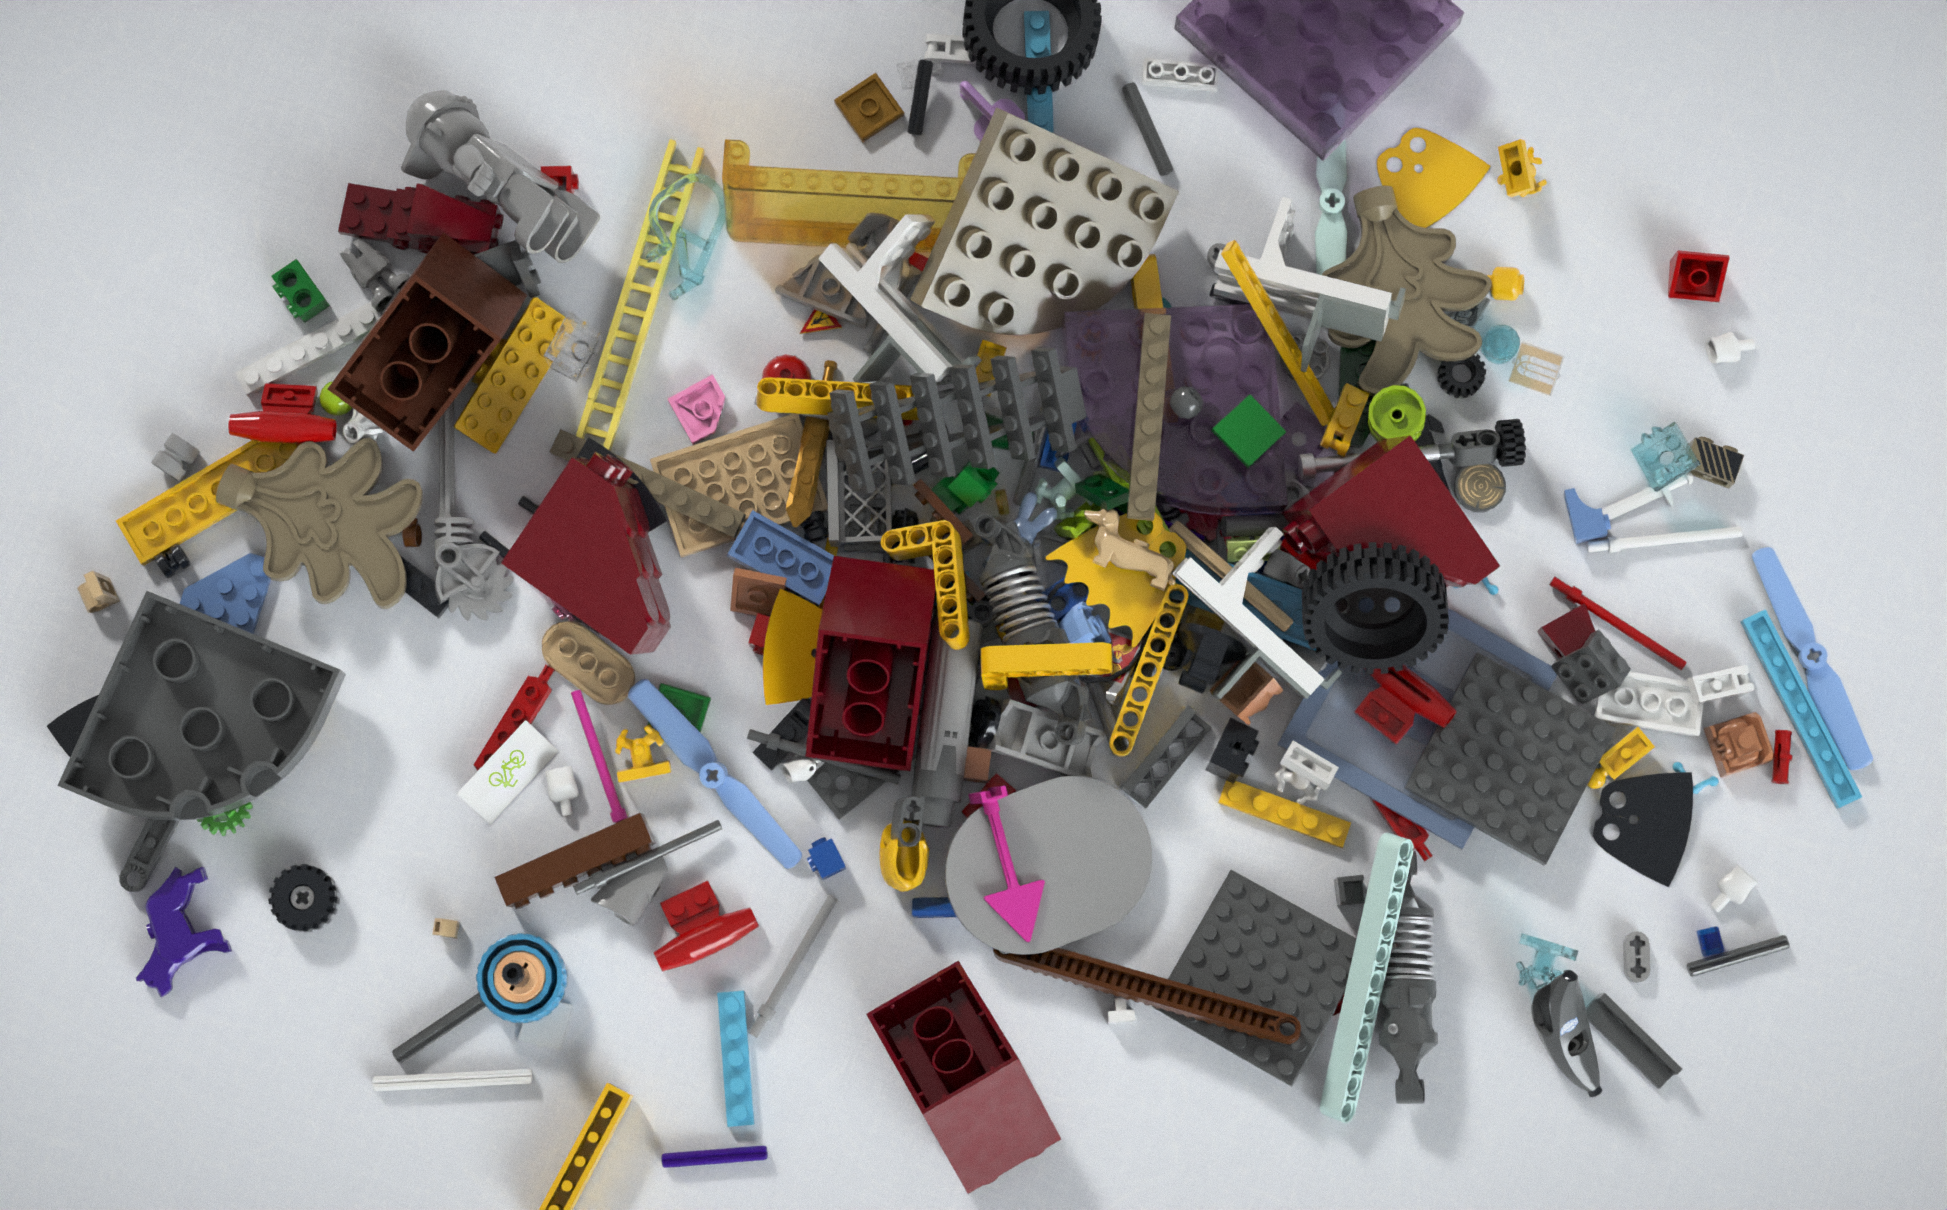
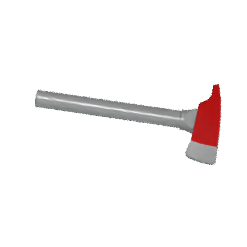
(917, 265)

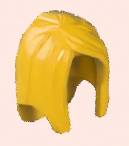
(902, 866)

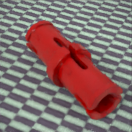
(1781, 757)

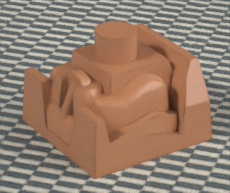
(1250, 692)
(1739, 744)

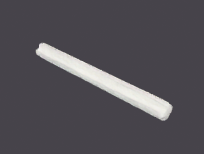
(448, 1080)

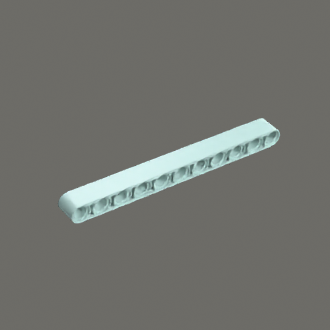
(1366, 977)

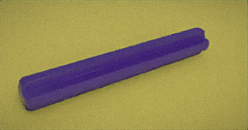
(714, 1156)

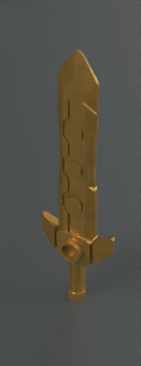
(809, 461)

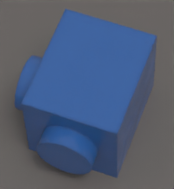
(825, 858)

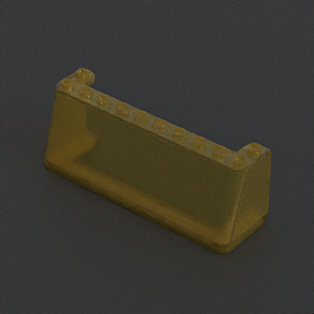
(825, 205)

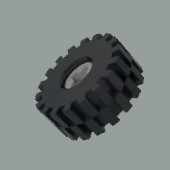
(321, 899)

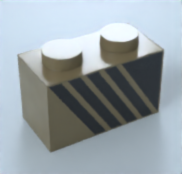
(1718, 463)

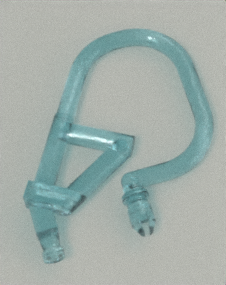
(692, 277)

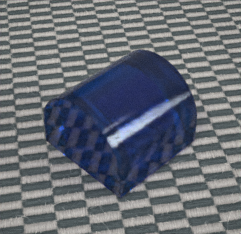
(1710, 941)

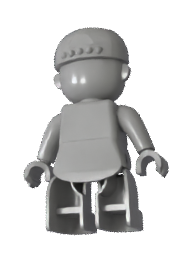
(452, 139)

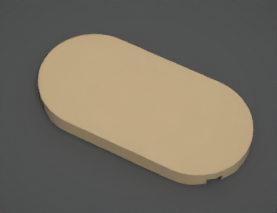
(588, 662)

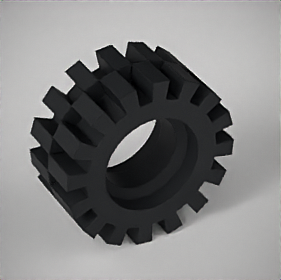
(1458, 388)
(1512, 442)

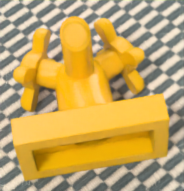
(1518, 169)
(641, 756)

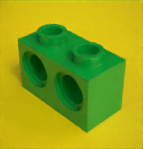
(302, 289)

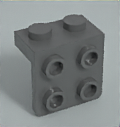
(513, 265)
(1592, 668)

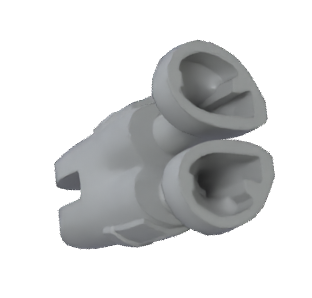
(367, 270)

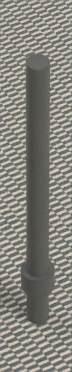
(775, 741)
(601, 878)

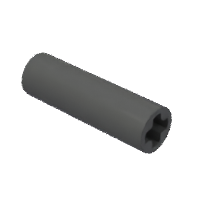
(1251, 524)

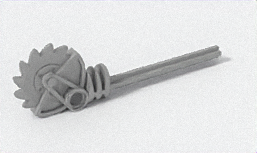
(473, 578)

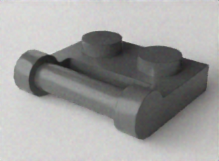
(864, 517)

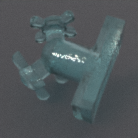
(1543, 961)

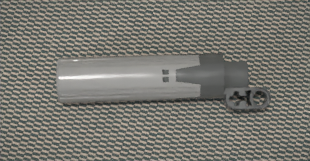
(941, 736)

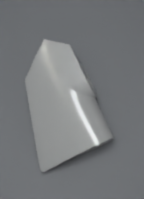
(872, 232)
(632, 891)

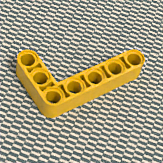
(943, 572)
(1043, 660)

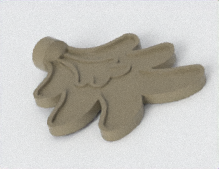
(1409, 257)
(328, 520)

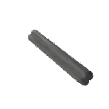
(1147, 129)
(1738, 955)
(438, 1028)

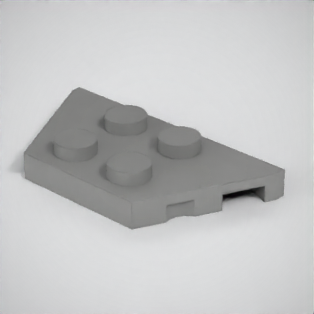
(822, 291)

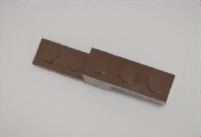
(942, 512)

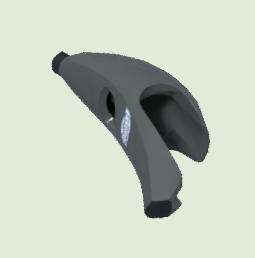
(1565, 1031)

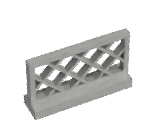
(837, 500)

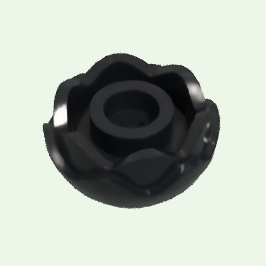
(1173, 663)

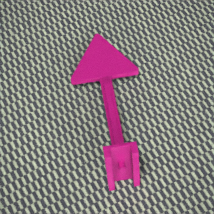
(1018, 903)

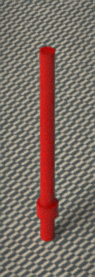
(1574, 595)

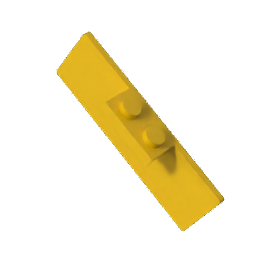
(509, 377)

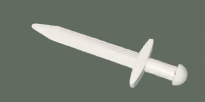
(1646, 496)

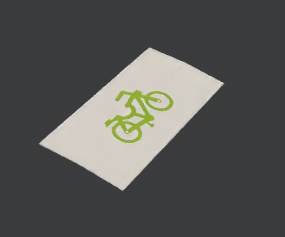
(507, 772)

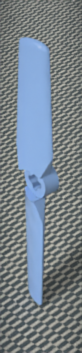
(1822, 681)
(698, 754)

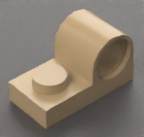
(97, 592)

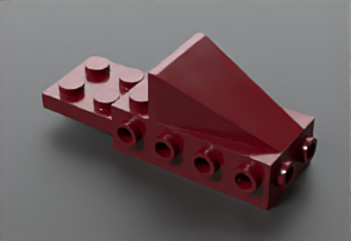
(419, 217)

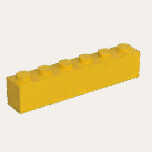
(587, 1149)

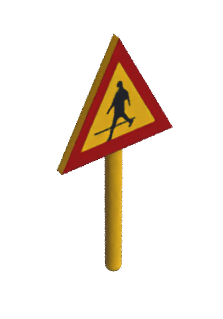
(819, 322)

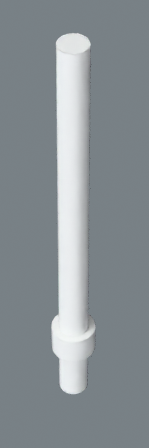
(1614, 544)

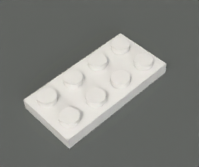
(1652, 704)

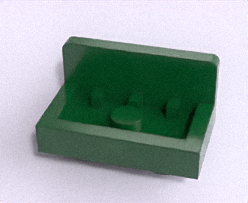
(1103, 492)

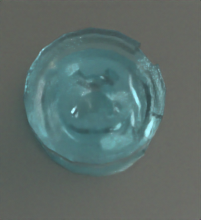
(1500, 344)

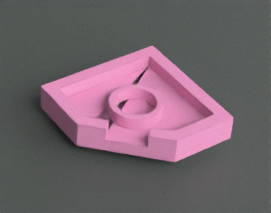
(699, 408)

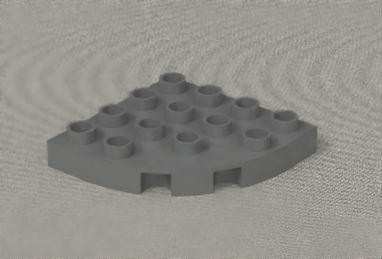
(197, 717)

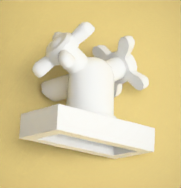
(1306, 768)

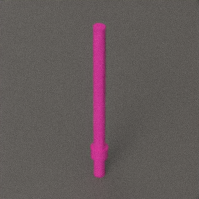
(618, 813)

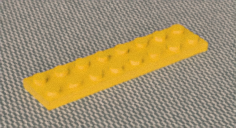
(192, 503)

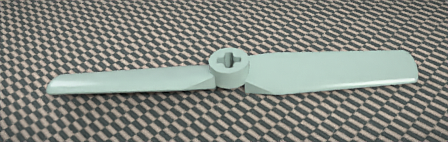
(1331, 229)

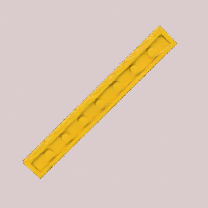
(1277, 331)

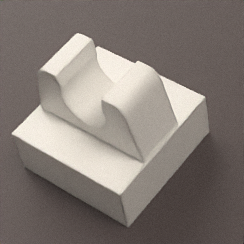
(1121, 1013)

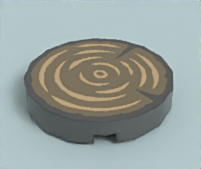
(1480, 487)

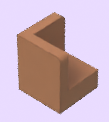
(977, 765)

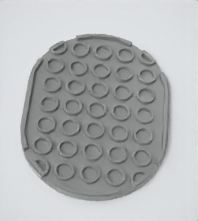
(1062, 831)

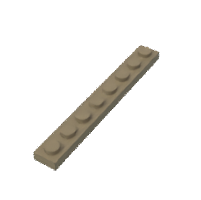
(1148, 417)
(665, 490)

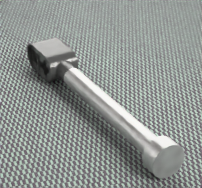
(1465, 449)

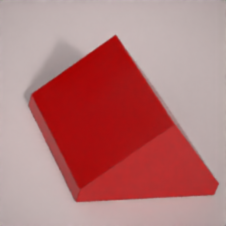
(1697, 275)

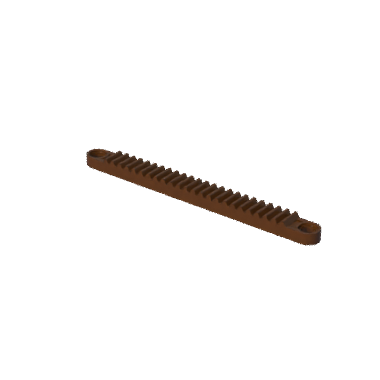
(1157, 992)

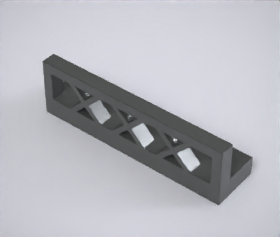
(1160, 748)
(1631, 1040)

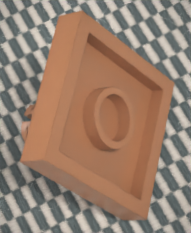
(755, 592)

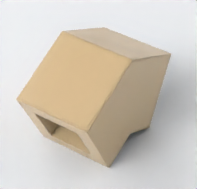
(446, 928)

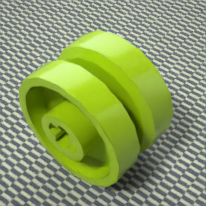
(1403, 403)

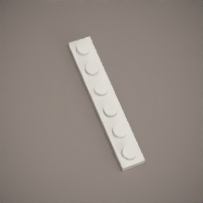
(308, 349)

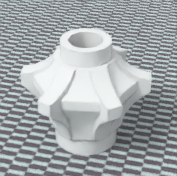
(360, 428)

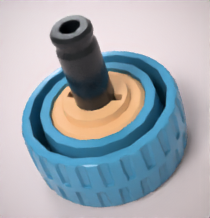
(521, 978)

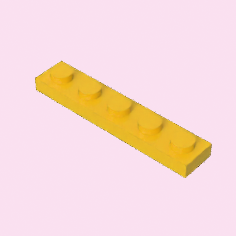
(1285, 813)

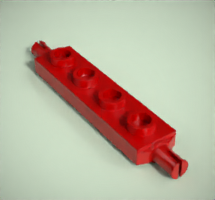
(523, 707)
(1405, 828)

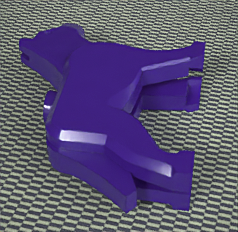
(174, 932)

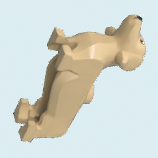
(1125, 553)

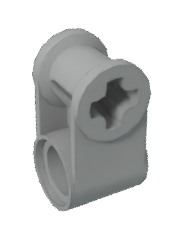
(1286, 568)

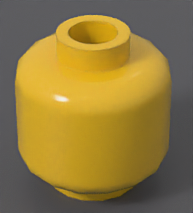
(1506, 283)

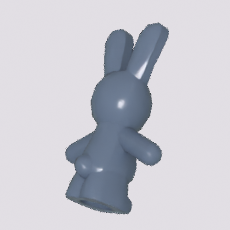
(1027, 528)

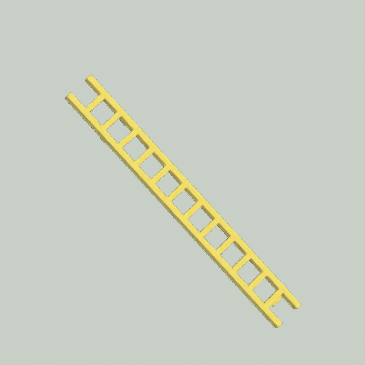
(647, 316)

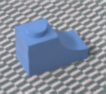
(1585, 521)

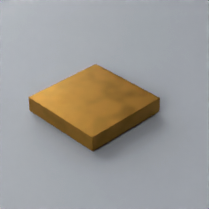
(869, 107)

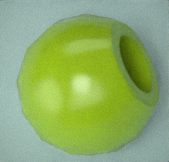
(333, 404)

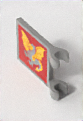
(1121, 657)

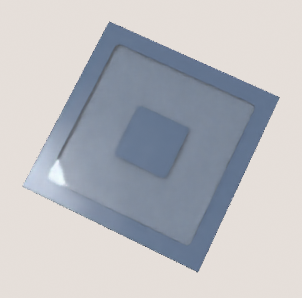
(1369, 759)

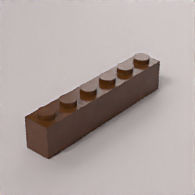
(575, 860)

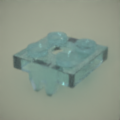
(1654, 445)

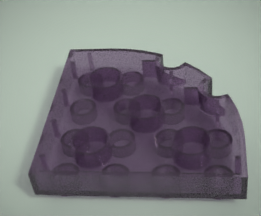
(1318, 61)
(1217, 353)

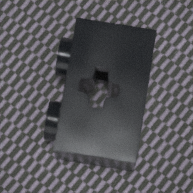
(1237, 737)

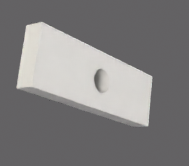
(1164, 74)

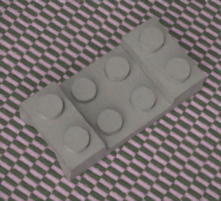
(1030, 736)

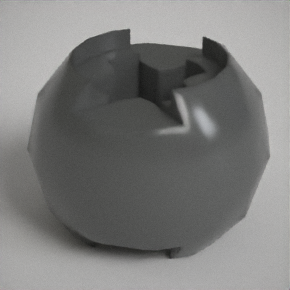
(1186, 402)

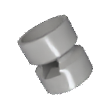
(175, 457)

